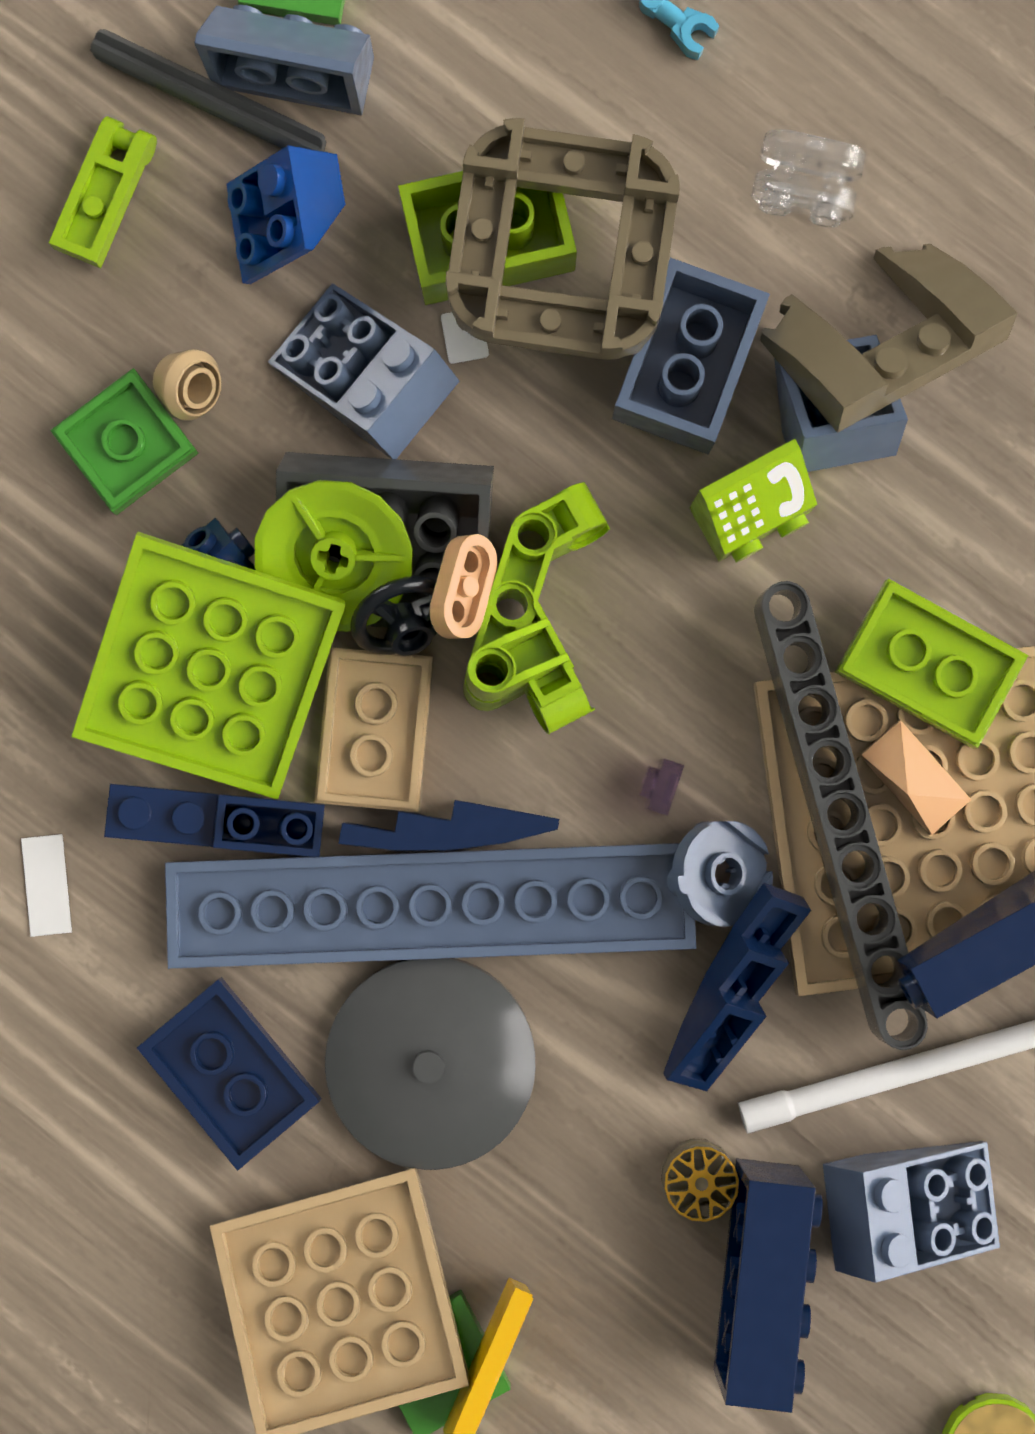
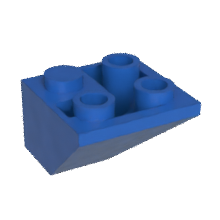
(283, 208)

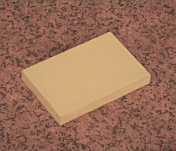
(374, 730)

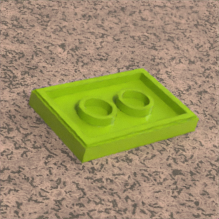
(931, 663)

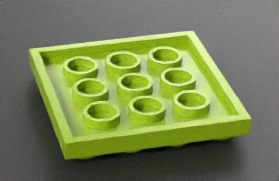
(207, 666)

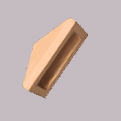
(915, 777)

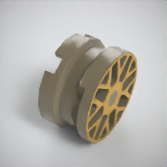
(699, 1180)

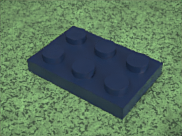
(229, 1073)

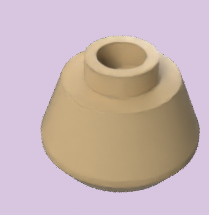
(187, 383)

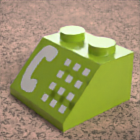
(755, 502)

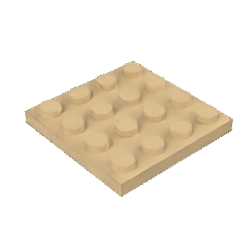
(339, 1305)

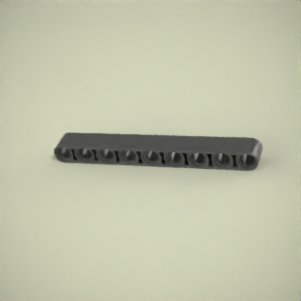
(820, 792)

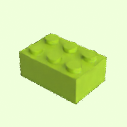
(538, 243)

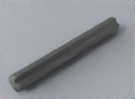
(203, 93)

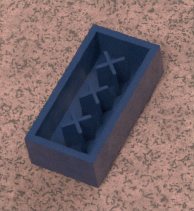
(765, 1286)

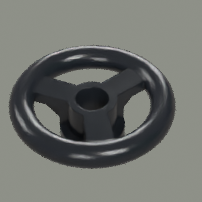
(407, 623)

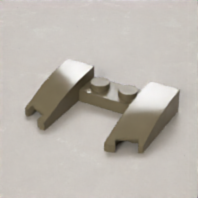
(847, 386)

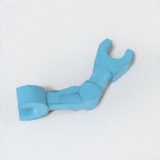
(681, 24)

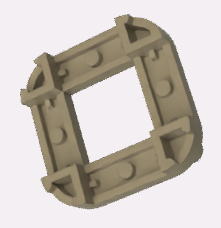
(573, 166)

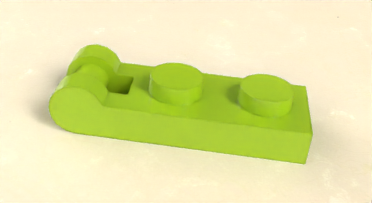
(102, 192)

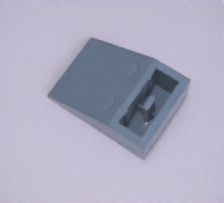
(365, 370)
(910, 1209)

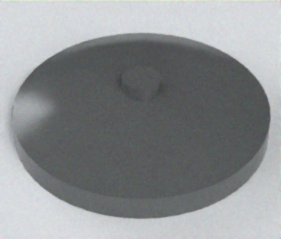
(430, 1063)

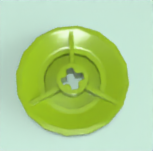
(310, 518)

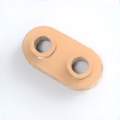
(463, 586)

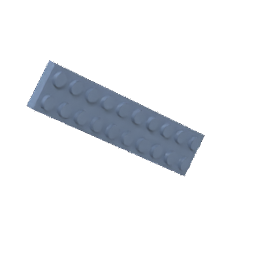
(423, 906)

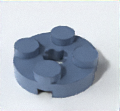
(695, 865)

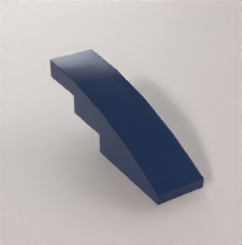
(469, 827)
(728, 998)

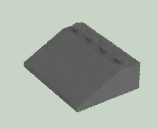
(430, 497)

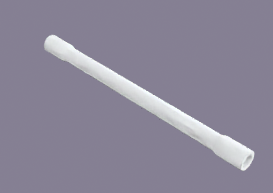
(786, 1105)

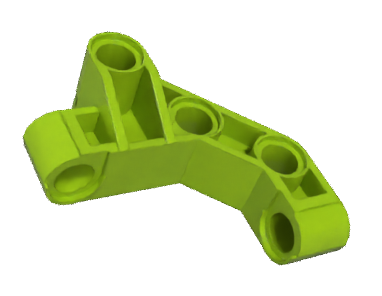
(527, 650)

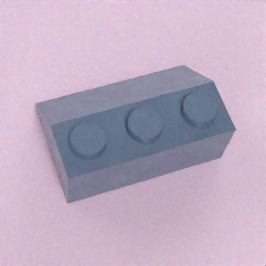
(287, 58)

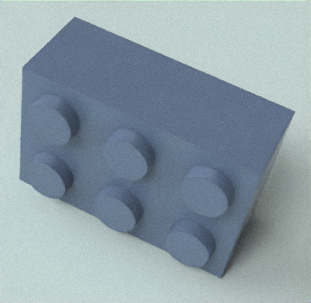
(693, 359)

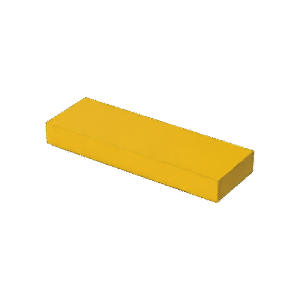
(490, 1359)

